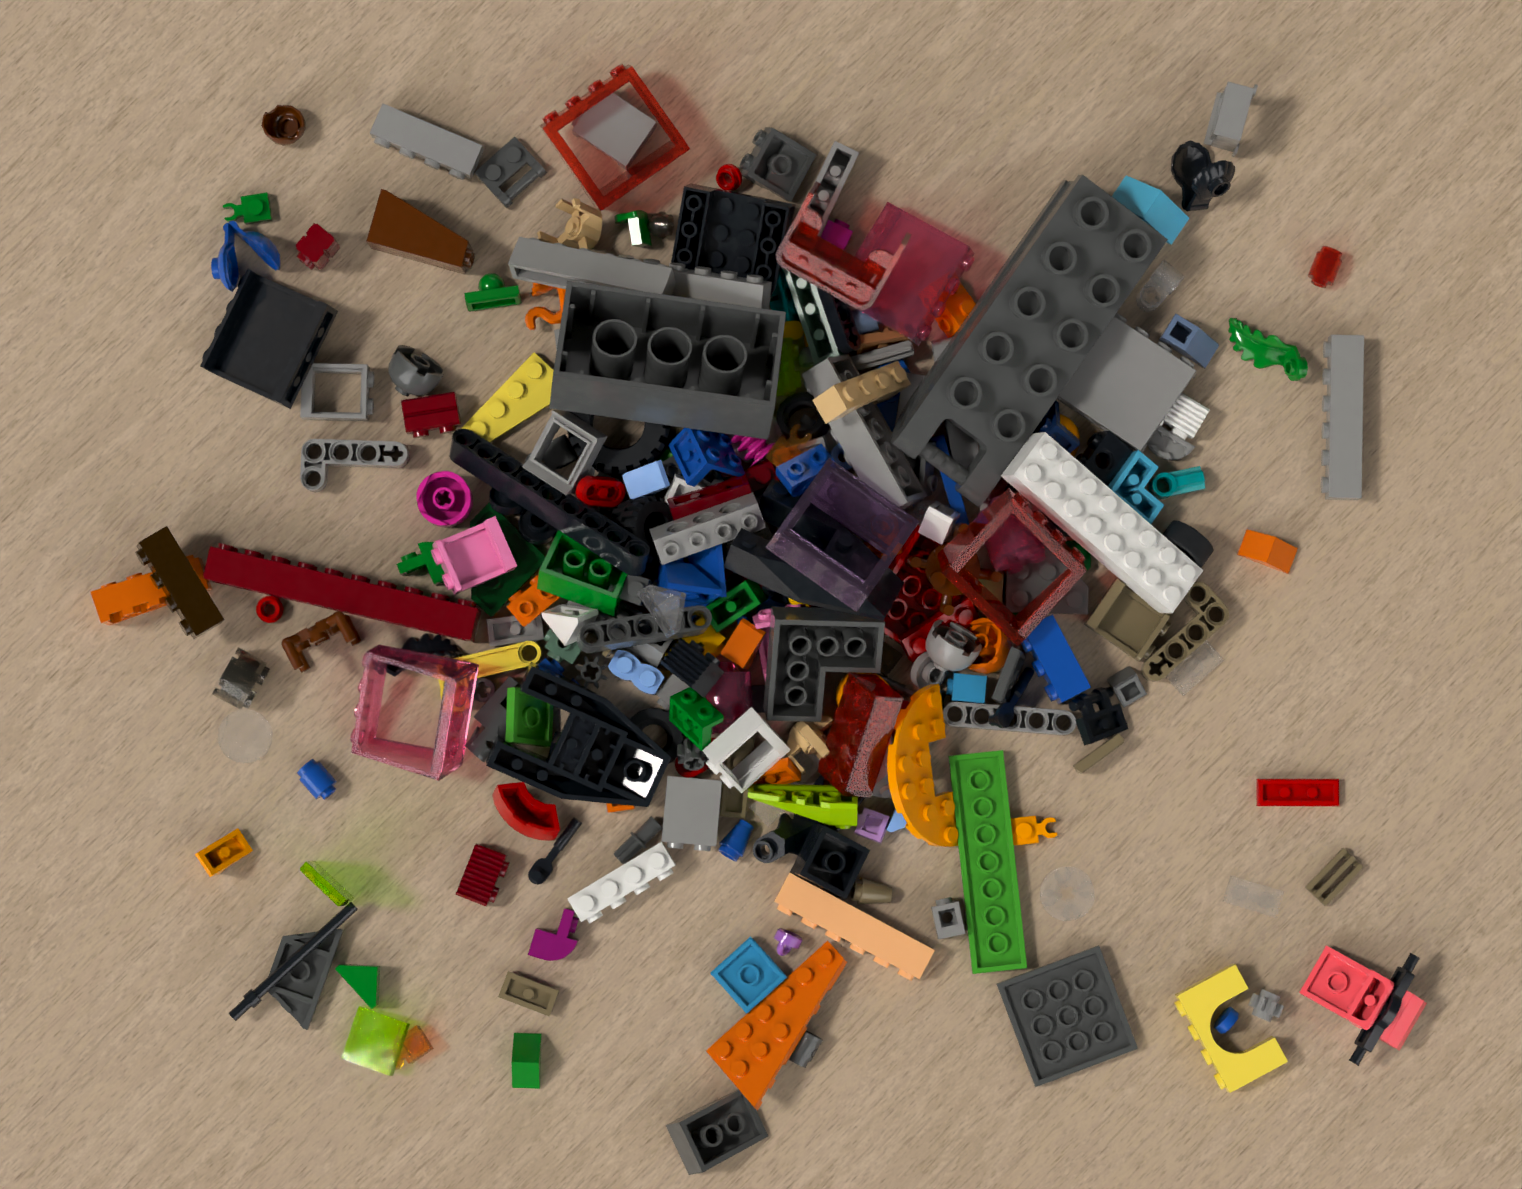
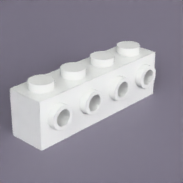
(622, 881)

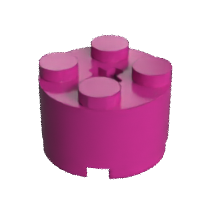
(440, 484)

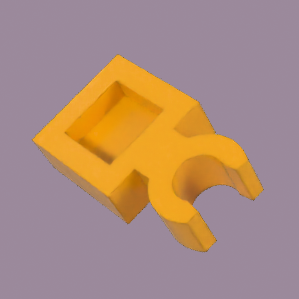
(1026, 829)

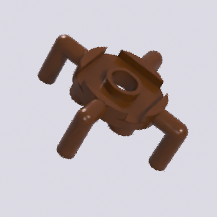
(940, 581)
(318, 634)

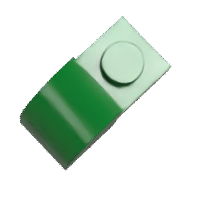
(413, 562)

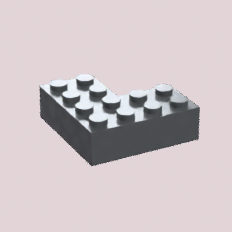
(805, 647)

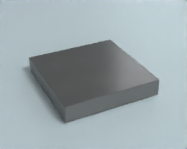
(1009, 675)

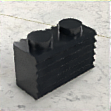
(692, 666)

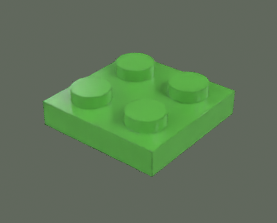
(528, 719)

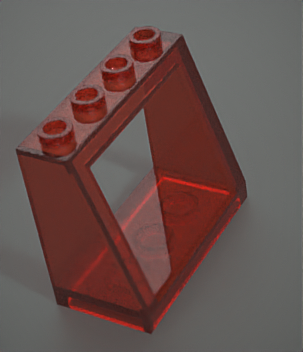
(636, 174)
(971, 539)

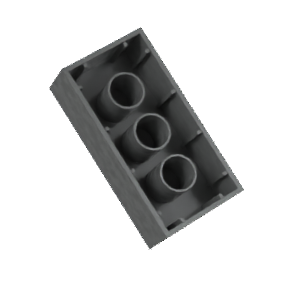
(667, 360)

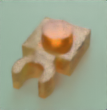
(787, 449)
(414, 1046)

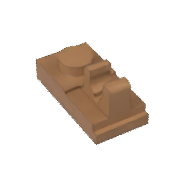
(877, 340)

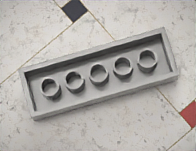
(866, 438)

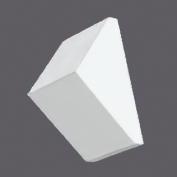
(938, 522)
(568, 620)

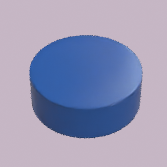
(1226, 1020)

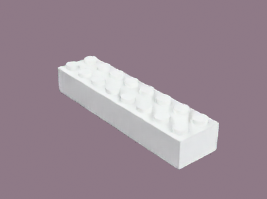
(1102, 522)

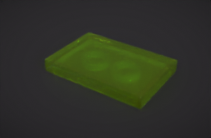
(326, 883)

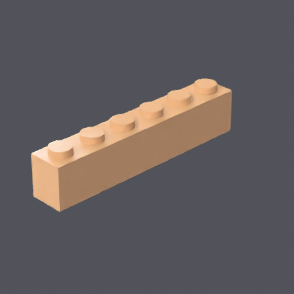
(853, 925)

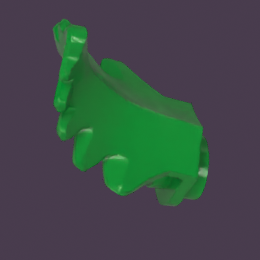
(1267, 350)

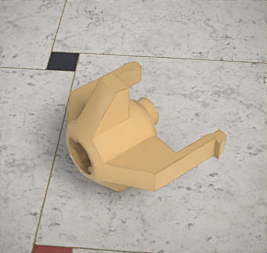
(581, 230)
(809, 739)

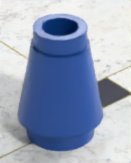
(736, 841)

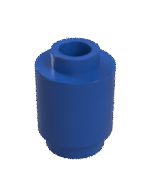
(317, 779)

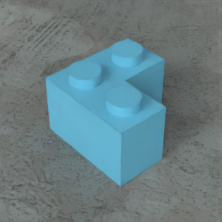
(1152, 207)
(1131, 483)

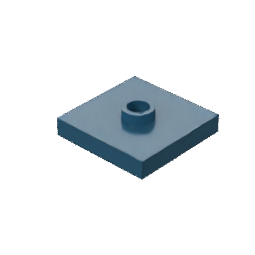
(748, 975)

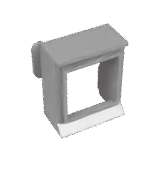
(1229, 117)
(583, 468)

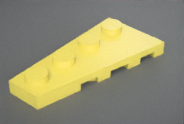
(515, 400)

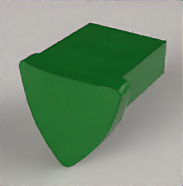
(638, 227)

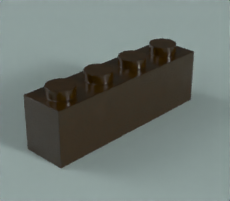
(179, 582)

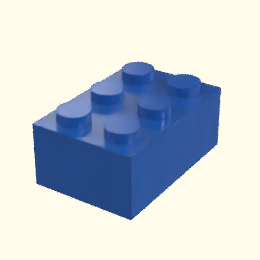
(1055, 661)

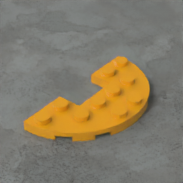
(910, 770)

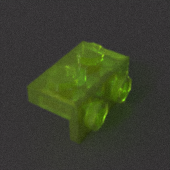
(788, 378)

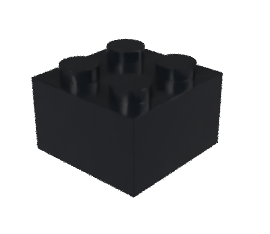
(830, 861)

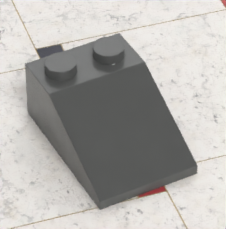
(716, 1132)

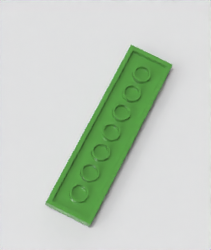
(987, 862)

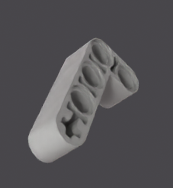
(354, 459)

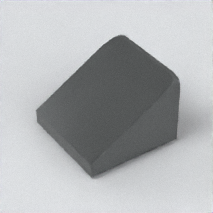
(1126, 686)

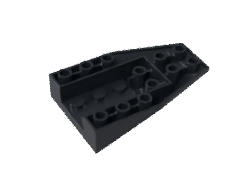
(731, 232)

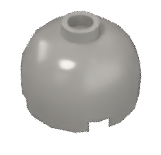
(951, 646)

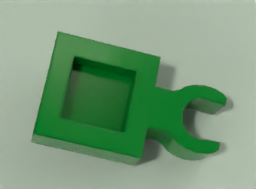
(253, 208)

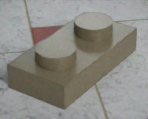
(528, 993)

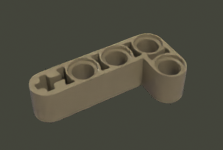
(1182, 638)

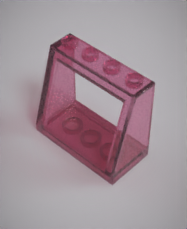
(453, 717)

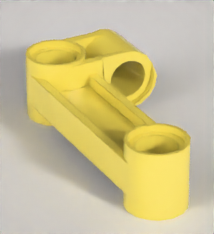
(499, 660)

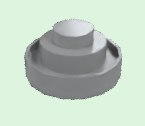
(925, 673)

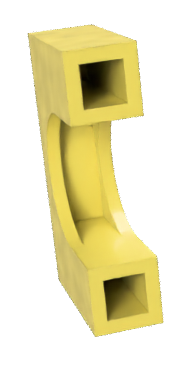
(1199, 1004)

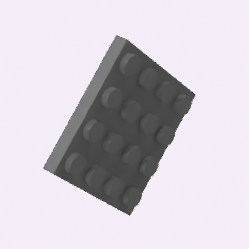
(1067, 1016)

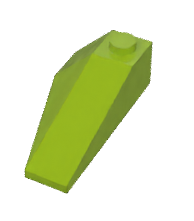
(815, 802)

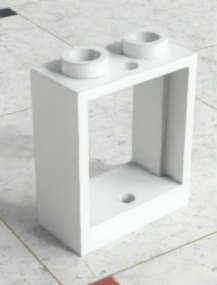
(756, 762)

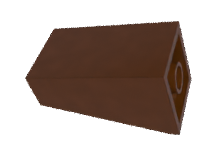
(413, 235)

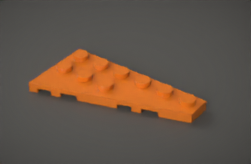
(771, 1031)

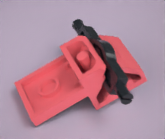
(1366, 999)

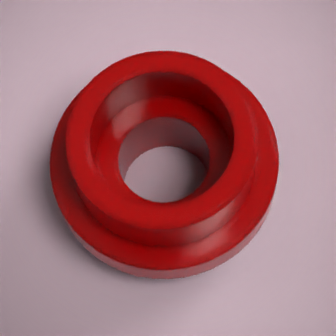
(724, 180)
(263, 603)

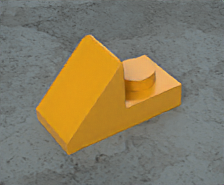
(224, 853)

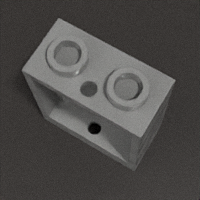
(308, 393)

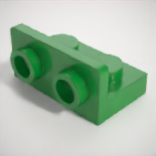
(694, 716)

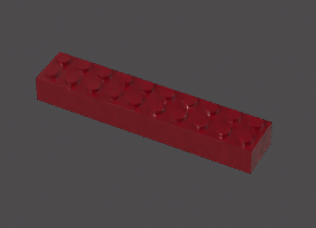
(342, 594)

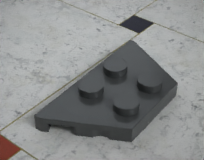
(303, 985)

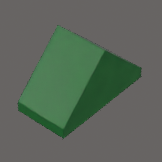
(363, 980)
(526, 1060)

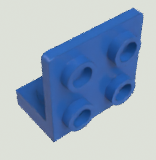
(704, 450)

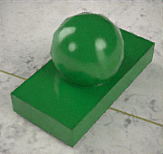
(492, 294)

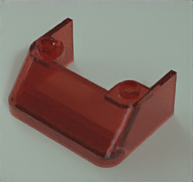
(830, 266)

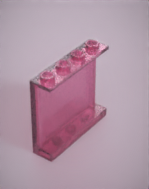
(921, 277)

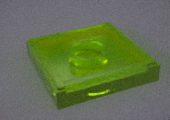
(375, 1041)

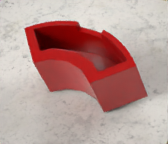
(526, 813)

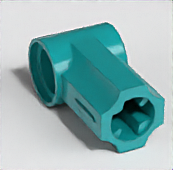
(1179, 482)

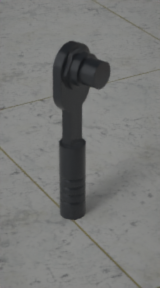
(1005, 711)
(543, 867)

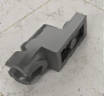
(493, 721)

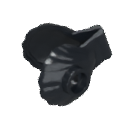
(1199, 176)

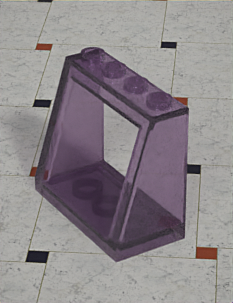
(860, 511)

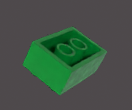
(580, 576)

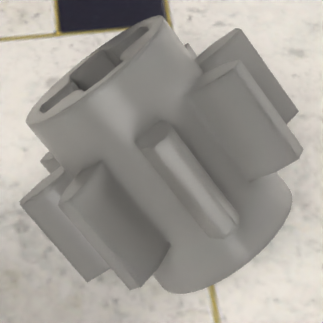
(1266, 1005)

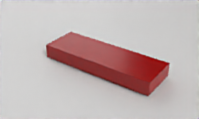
(1297, 792)

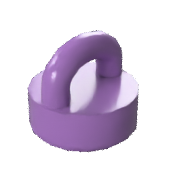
(786, 938)

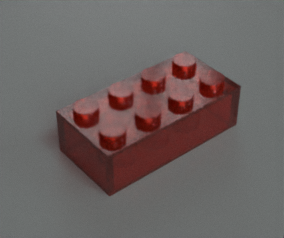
(860, 734)

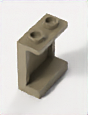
(1127, 621)

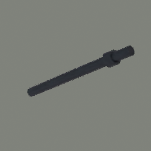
(253, 997)

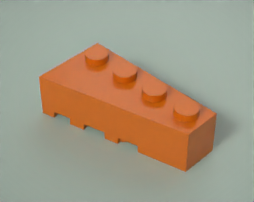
(135, 595)

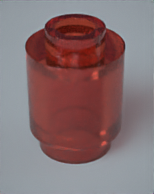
(1325, 267)

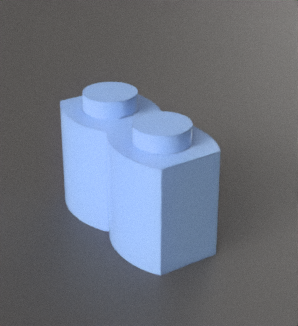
(643, 676)

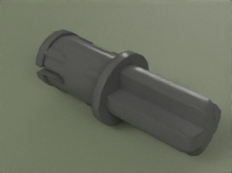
(637, 840)

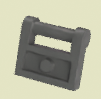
(505, 165)

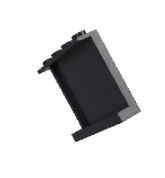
(268, 339)

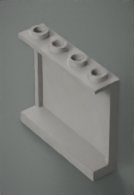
(1127, 383)

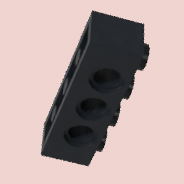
(1113, 456)

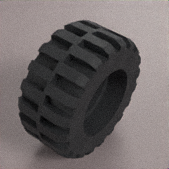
(620, 461)

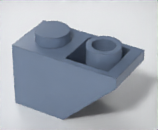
(1189, 341)

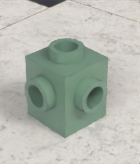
(558, 652)

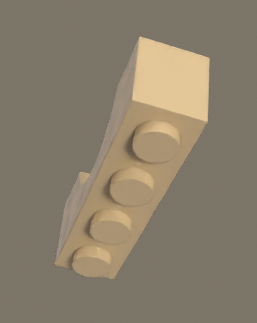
(858, 391)

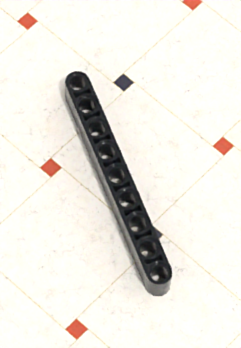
(549, 504)

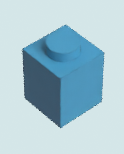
(967, 688)

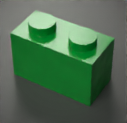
(736, 604)

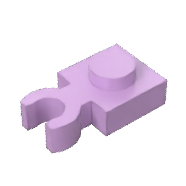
(872, 825)

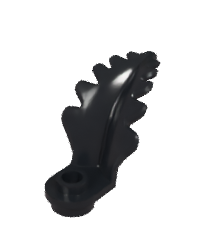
(428, 646)
(785, 839)

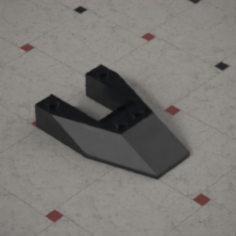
(754, 561)
(596, 755)

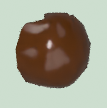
(284, 125)

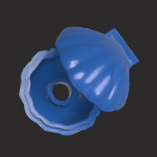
(226, 265)

